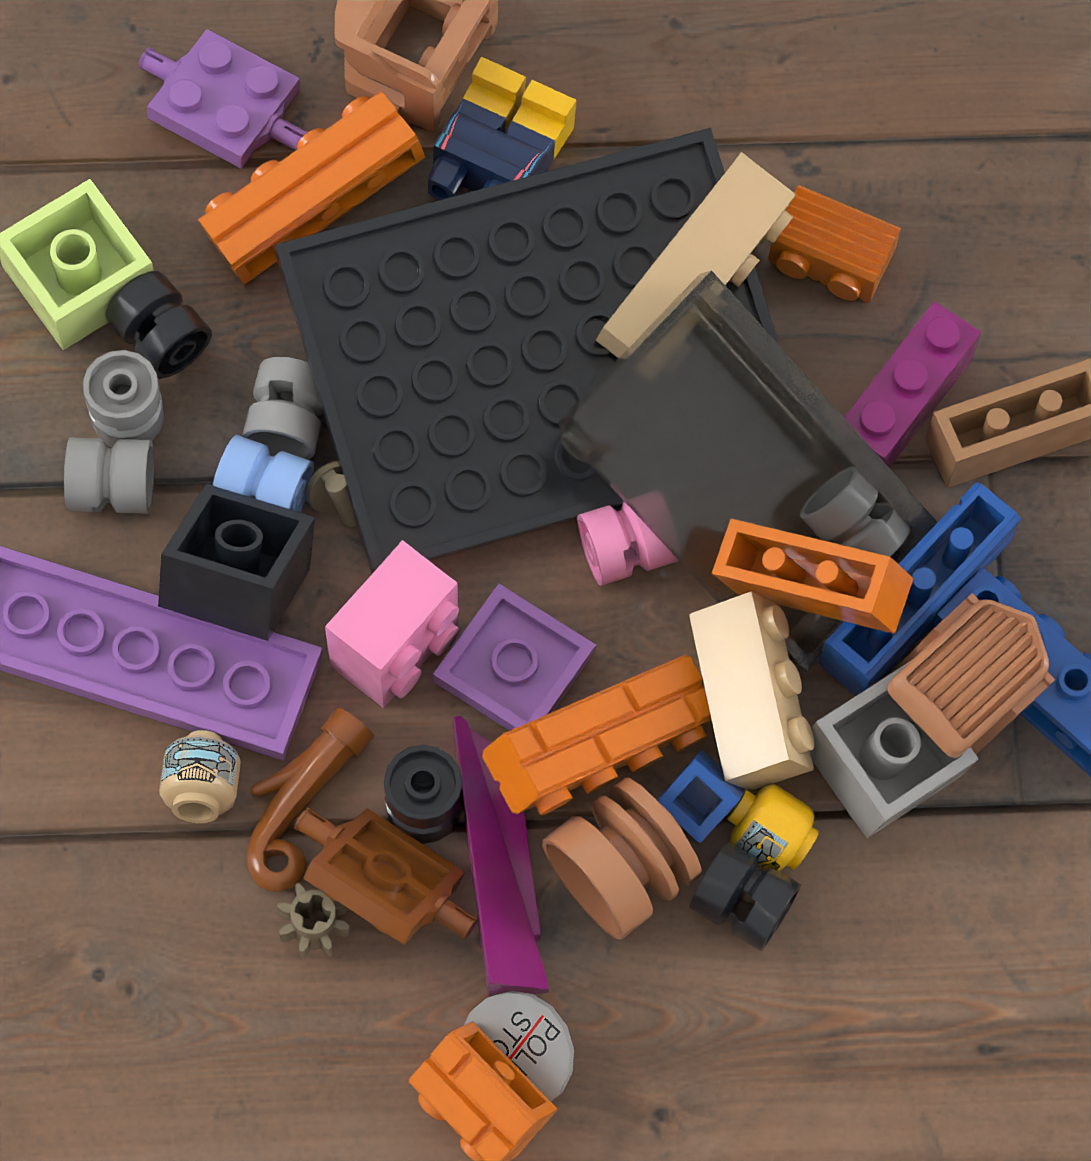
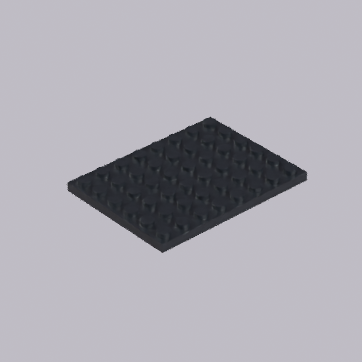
(473, 328)

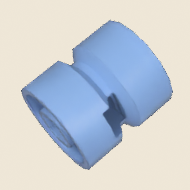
(254, 473)

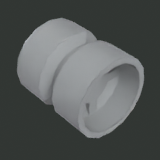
(123, 397)
(285, 408)
(109, 475)

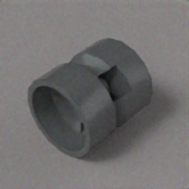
(849, 515)

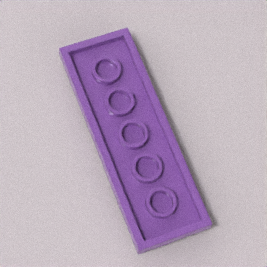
(150, 660)

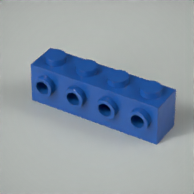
(1065, 705)

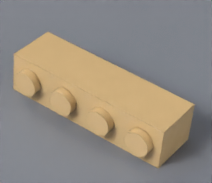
(717, 237)

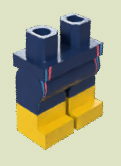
(499, 132)

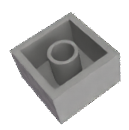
(881, 758)

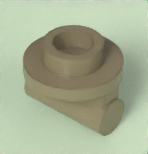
(329, 492)

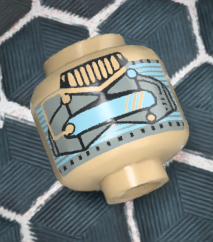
(199, 777)

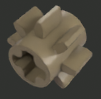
(323, 932)

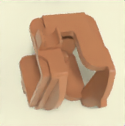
(366, 28)

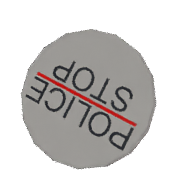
(530, 1037)

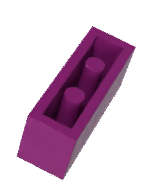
(913, 382)

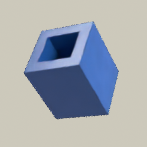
(700, 796)

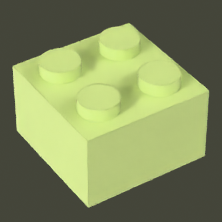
(72, 261)

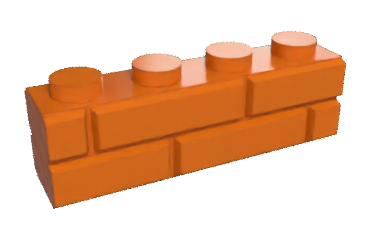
(312, 185)
(599, 735)

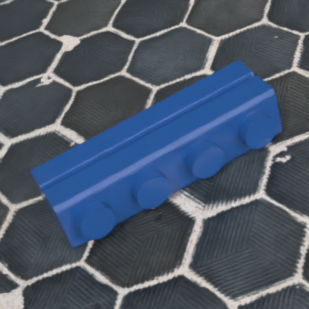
(941, 566)

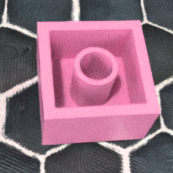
(394, 625)

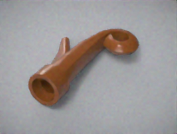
(298, 784)

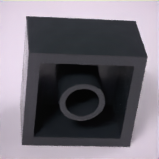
(236, 562)

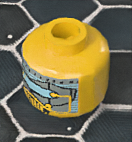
(773, 827)

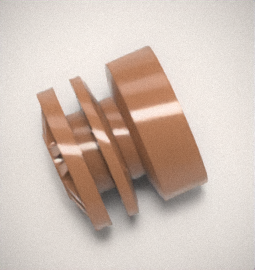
(632, 850)

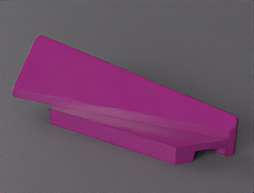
(499, 874)

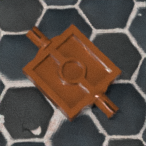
(384, 875)

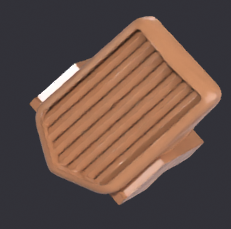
(972, 675)

